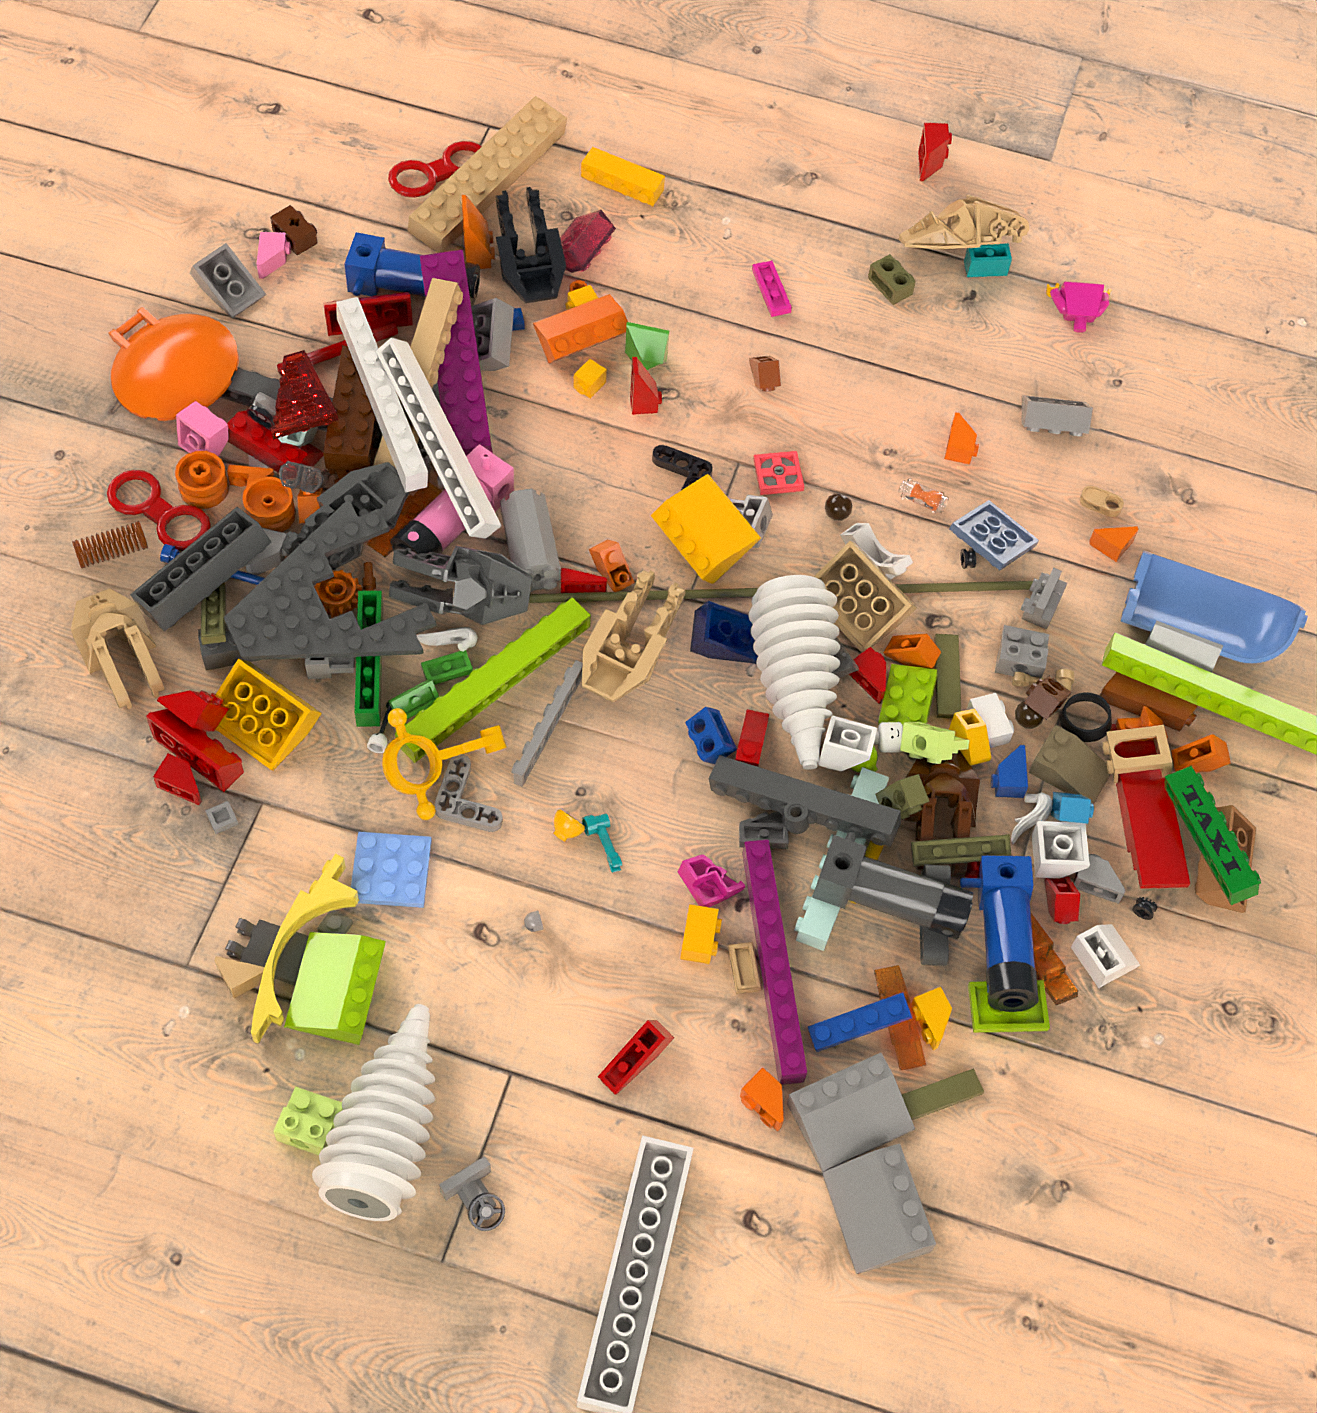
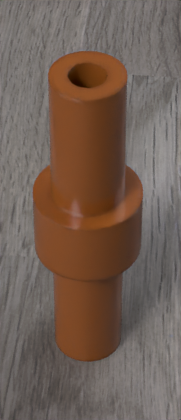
(368, 580)

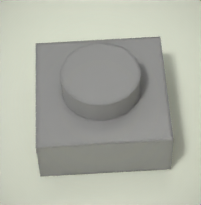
(221, 817)
(335, 923)

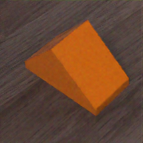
(1113, 541)

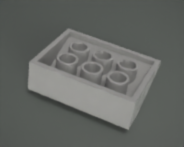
(851, 1112)
(879, 1209)

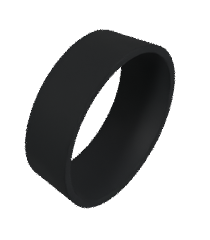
(1083, 734)

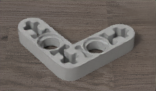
(458, 805)

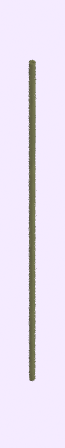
(750, 592)

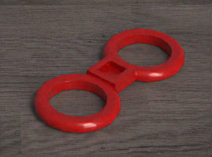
(435, 171)
(156, 508)

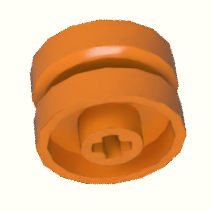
(202, 479)
(269, 503)

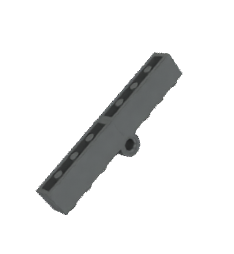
(804, 802)

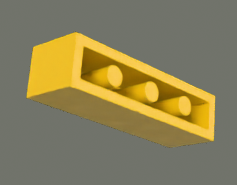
(622, 176)

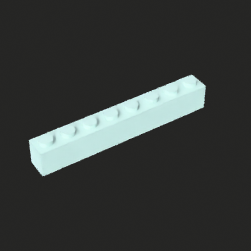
(819, 915)

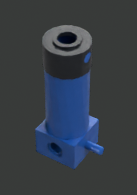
(375, 267)
(1005, 898)

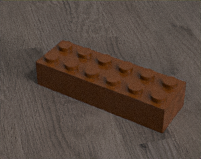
(353, 436)

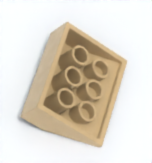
(866, 597)

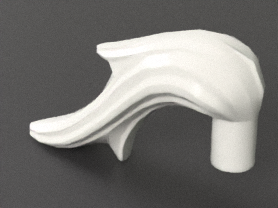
(463, 636)
(1040, 813)

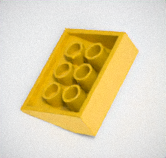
(706, 528)
(263, 714)

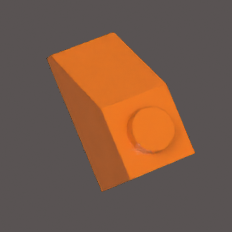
(961, 441)
(913, 650)
(1203, 754)

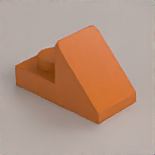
(243, 475)
(1146, 719)

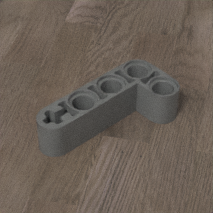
(934, 946)

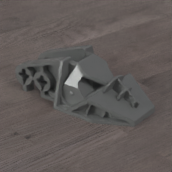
(367, 490)
(485, 584)

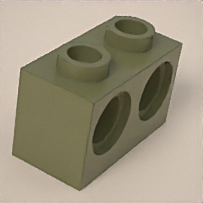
(891, 279)
(904, 795)

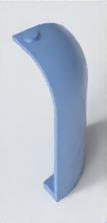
(1241, 618)

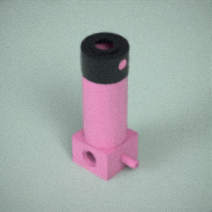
(439, 521)

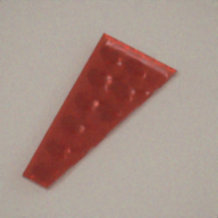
(301, 398)

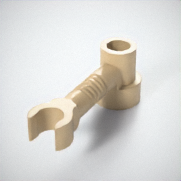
(1063, 676)

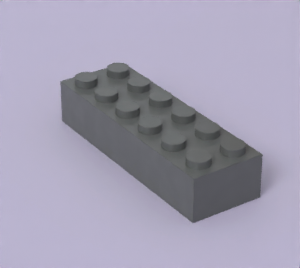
(201, 568)

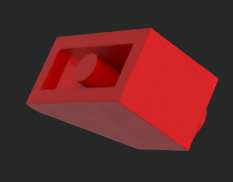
(871, 673)
(177, 778)
(1062, 900)

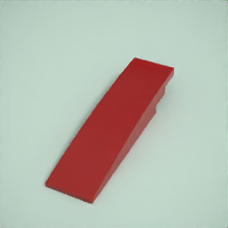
(1150, 822)

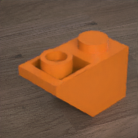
(307, 503)
(612, 564)
(764, 1096)

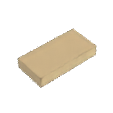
(744, 968)

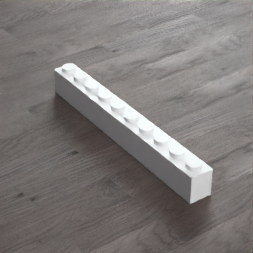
(382, 395)
(438, 438)

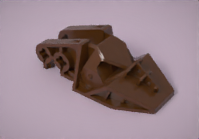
(957, 783)

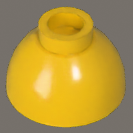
(566, 826)

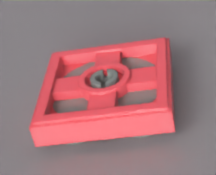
(778, 473)

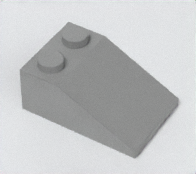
(227, 281)

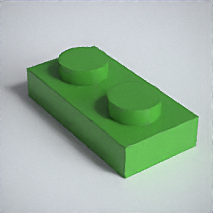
(447, 667)
(416, 698)

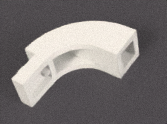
(888, 562)

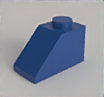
(1011, 775)

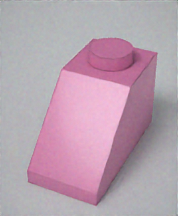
(271, 252)

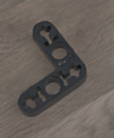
(690, 471)

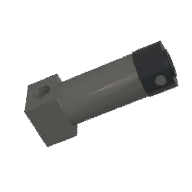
(890, 889)

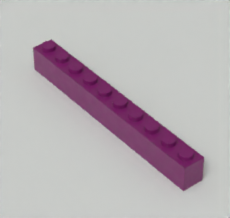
(774, 963)

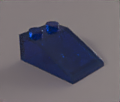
(722, 634)

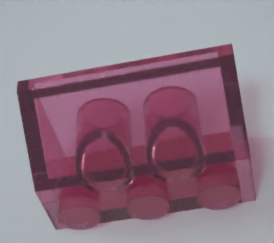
(584, 239)

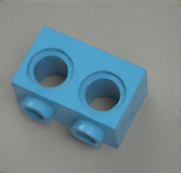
(1071, 807)

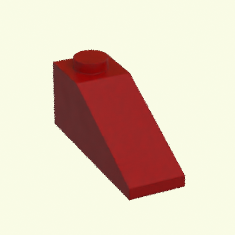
(643, 390)
(752, 737)
(636, 1055)

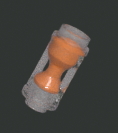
(931, 499)

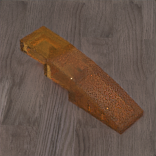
(411, 508)
(1050, 967)
(904, 1034)

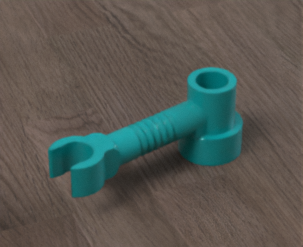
(598, 825)

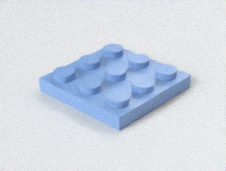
(391, 869)

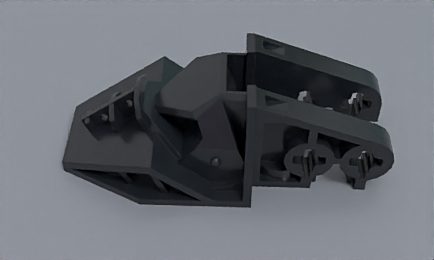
(534, 276)

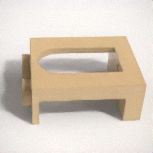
(1118, 765)

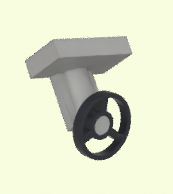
(263, 410)
(474, 1194)

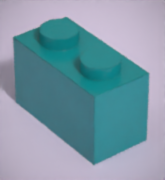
(988, 260)

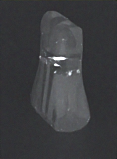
(306, 477)

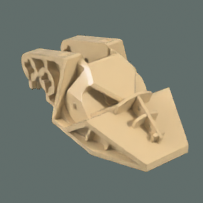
(966, 225)
(105, 617)
(609, 662)

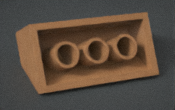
(1207, 885)

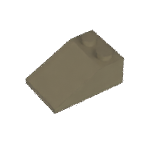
(1070, 765)

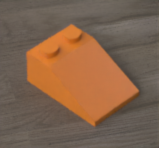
(476, 236)

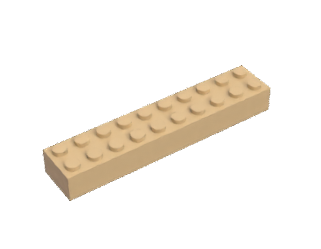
(487, 173)

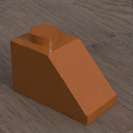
(765, 372)

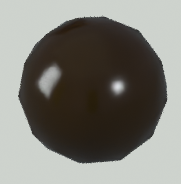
(838, 507)
(1027, 716)

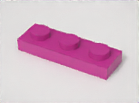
(771, 288)

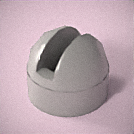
(533, 921)

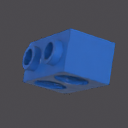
(714, 735)

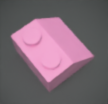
(201, 430)

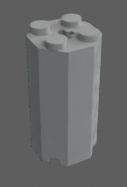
(531, 537)

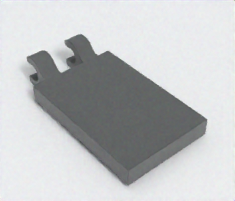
(260, 946)

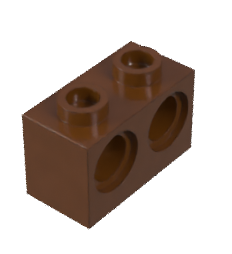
(1046, 696)

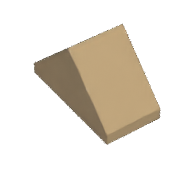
(239, 975)

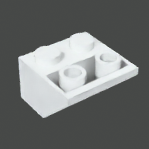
(1104, 954)

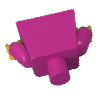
(1079, 302)

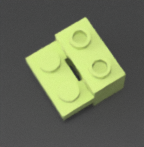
(930, 742)
(307, 1120)

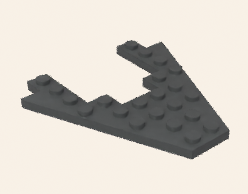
(288, 619)

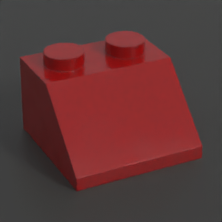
(933, 148)
(196, 708)

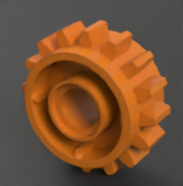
(339, 603)

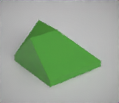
(646, 344)

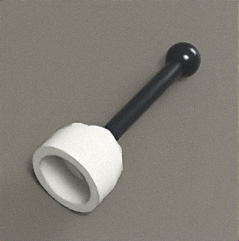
(378, 741)

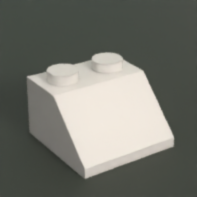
(846, 744)
(1059, 849)

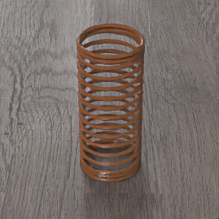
(139, 532)

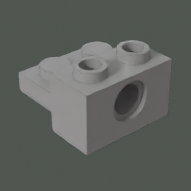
(757, 512)
(1044, 599)
(1022, 652)
(325, 667)

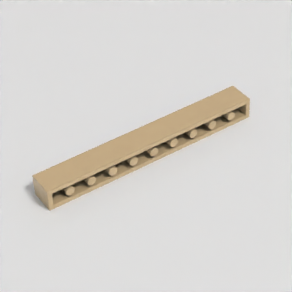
(430, 341)

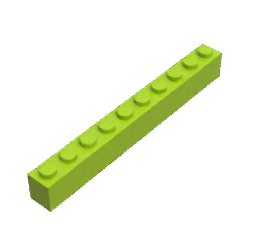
(497, 676)
(1211, 692)

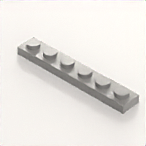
(543, 730)

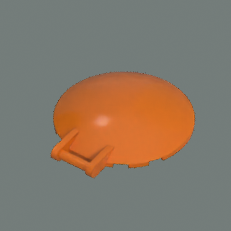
(172, 363)

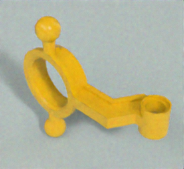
(491, 740)

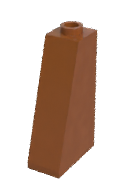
(1133, 695)

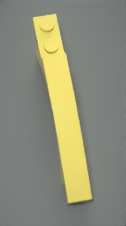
(323, 896)

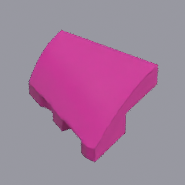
(707, 881)

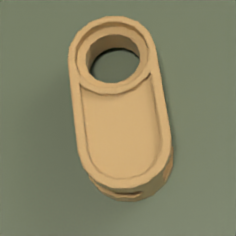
(1097, 499)

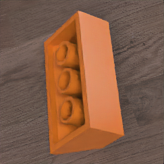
(581, 328)

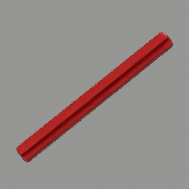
(335, 349)

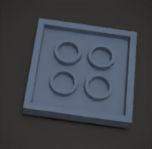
(994, 535)

